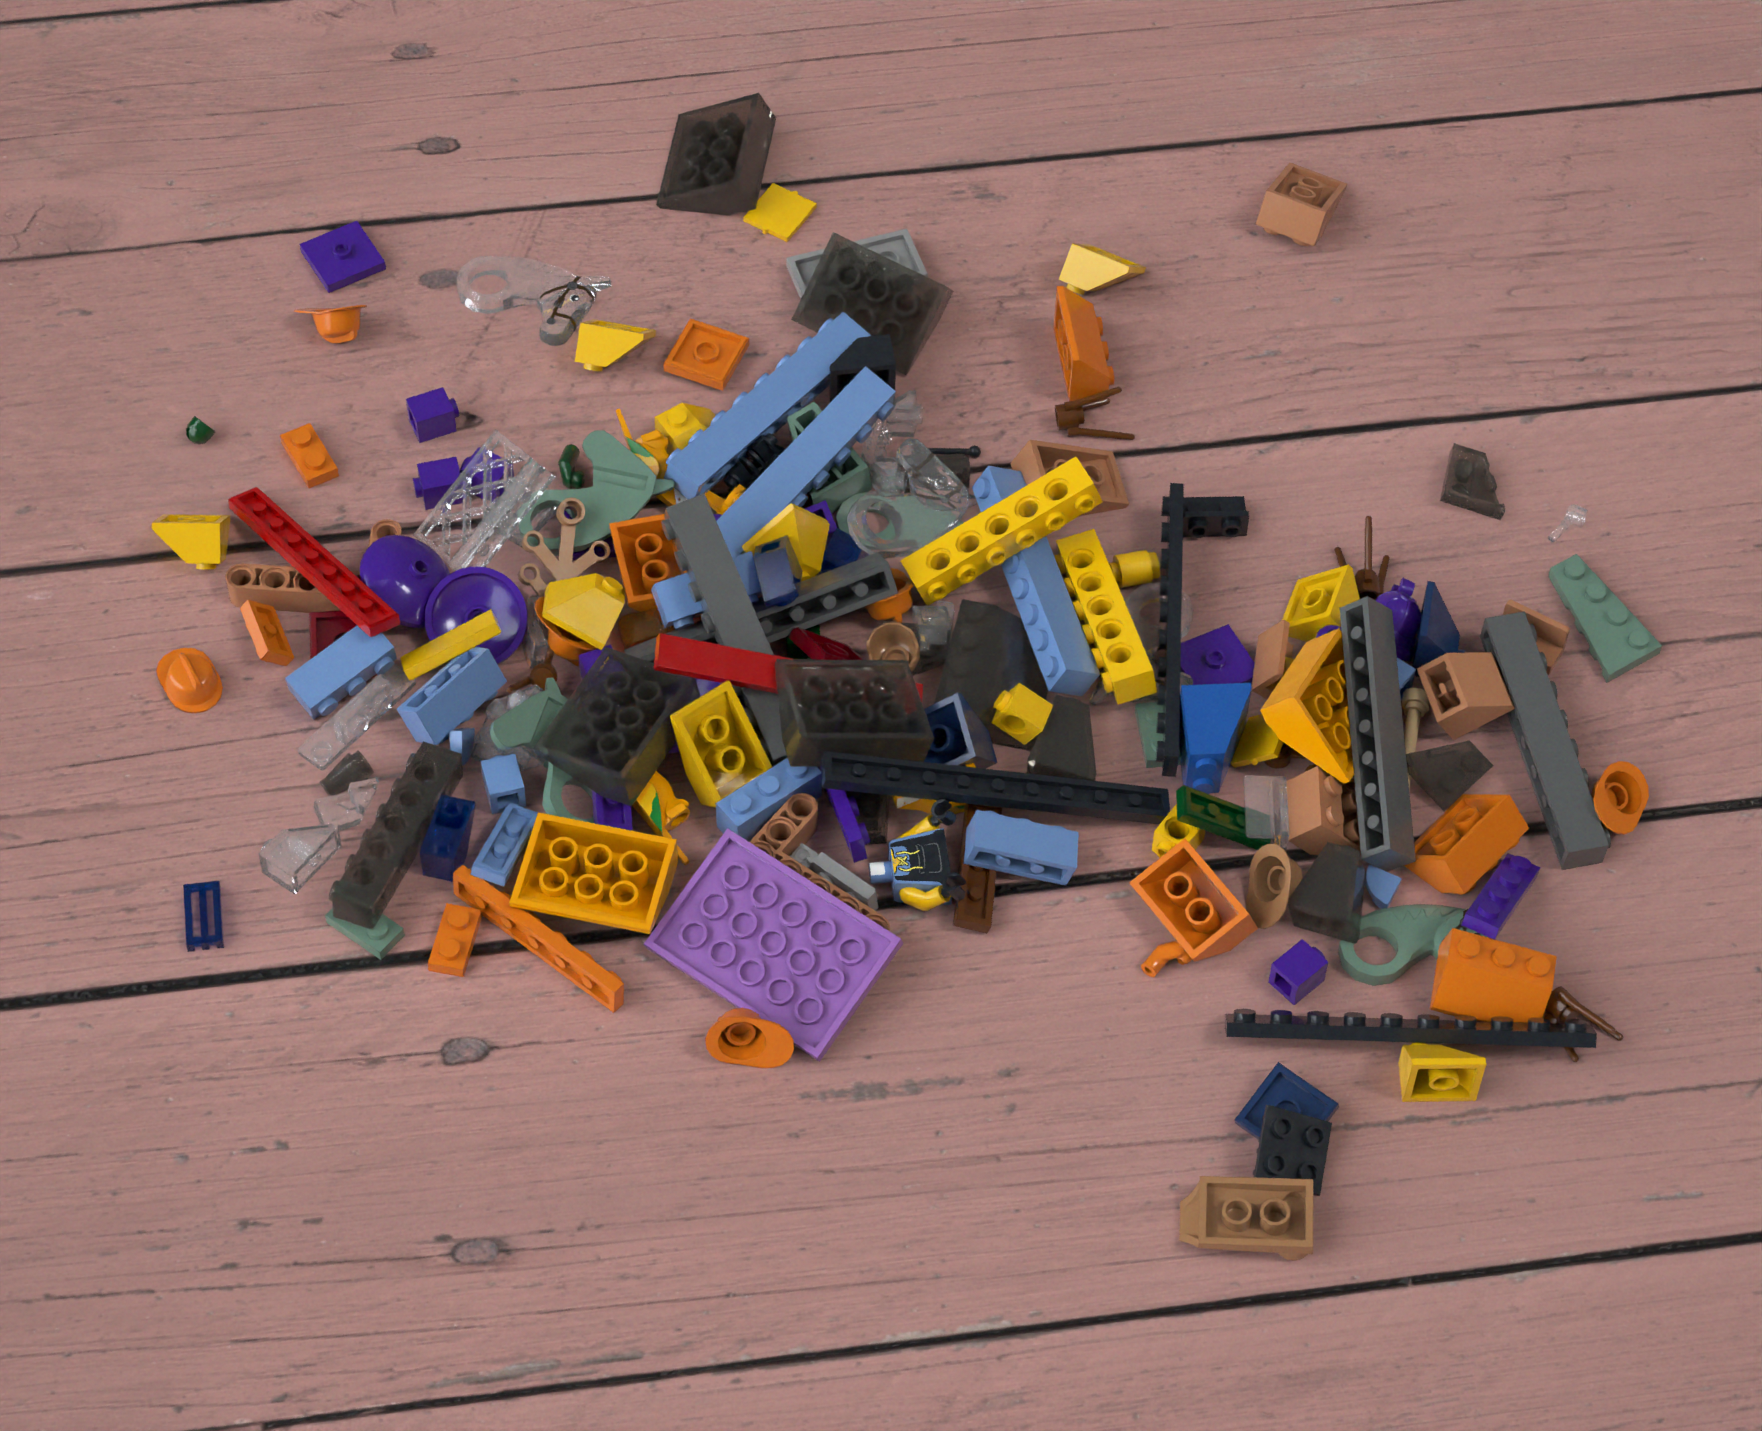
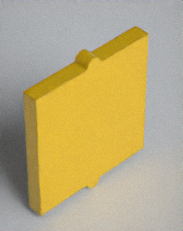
(780, 212)
(1256, 743)

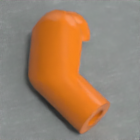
(1163, 954)

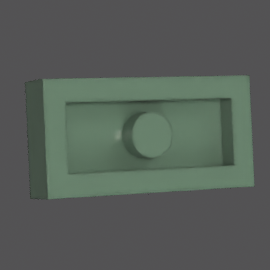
(1146, 721)
(376, 941)

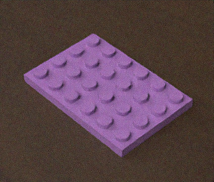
(773, 943)

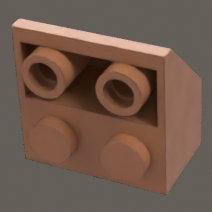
(1465, 691)
(1321, 812)

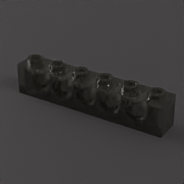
(395, 836)

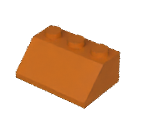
(1080, 345)
(643, 558)
(1467, 841)
(1193, 903)
(1491, 978)

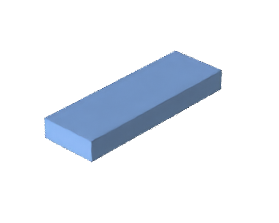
(505, 845)

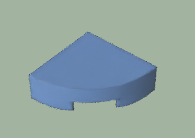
(462, 742)
(1381, 886)

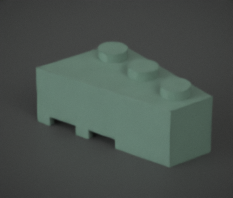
(844, 481)

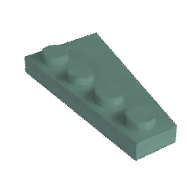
(1609, 627)

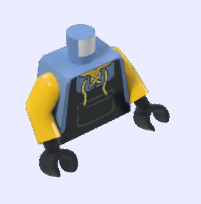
(920, 863)

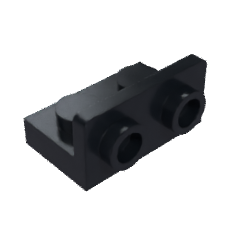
(1215, 517)

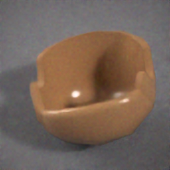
(893, 642)

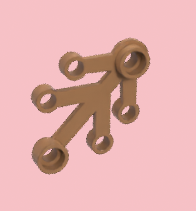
(563, 567)

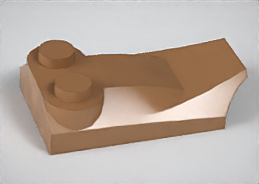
(1250, 1215)

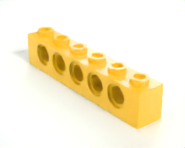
(1001, 531)
(1105, 617)

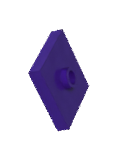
(342, 256)
(1216, 658)

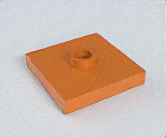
(706, 354)

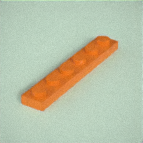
(539, 939)

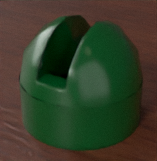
(198, 431)

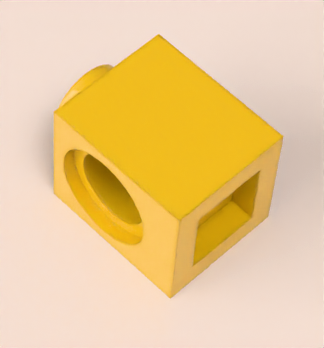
(1021, 713)
(1171, 827)

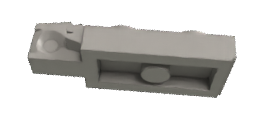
(836, 874)

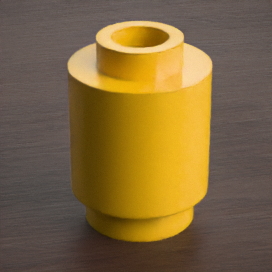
(1135, 568)

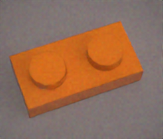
(309, 455)
(266, 633)
(454, 940)

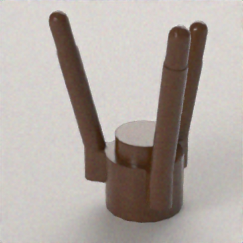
(1071, 415)
(1366, 579)
(538, 674)
(1564, 1006)

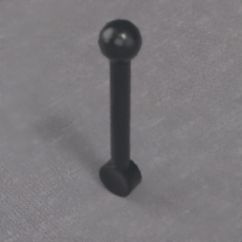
(973, 451)

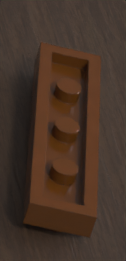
(976, 908)

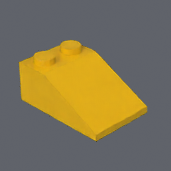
(718, 744)

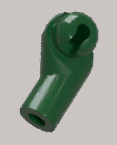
(567, 468)

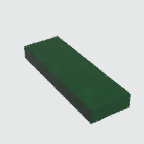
(1214, 816)

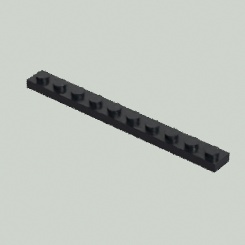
(1170, 637)
(994, 788)
(1424, 1029)

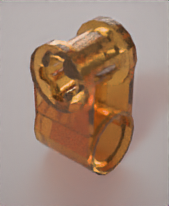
(641, 627)

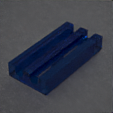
(205, 939)

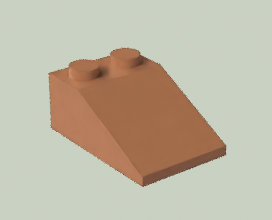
(1300, 204)
(1042, 457)

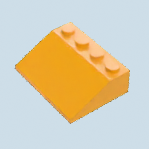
(1312, 706)
(595, 873)

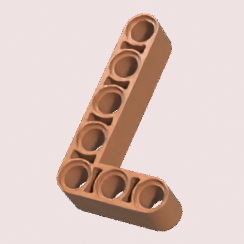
(284, 585)
(797, 830)

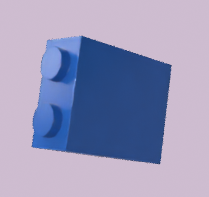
(1210, 731)

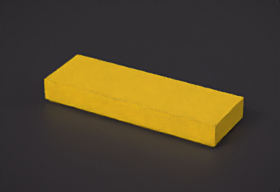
(450, 645)

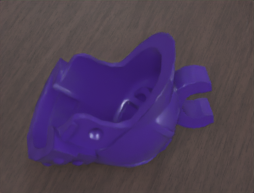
(1405, 617)

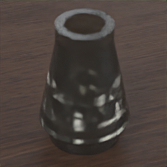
(348, 770)

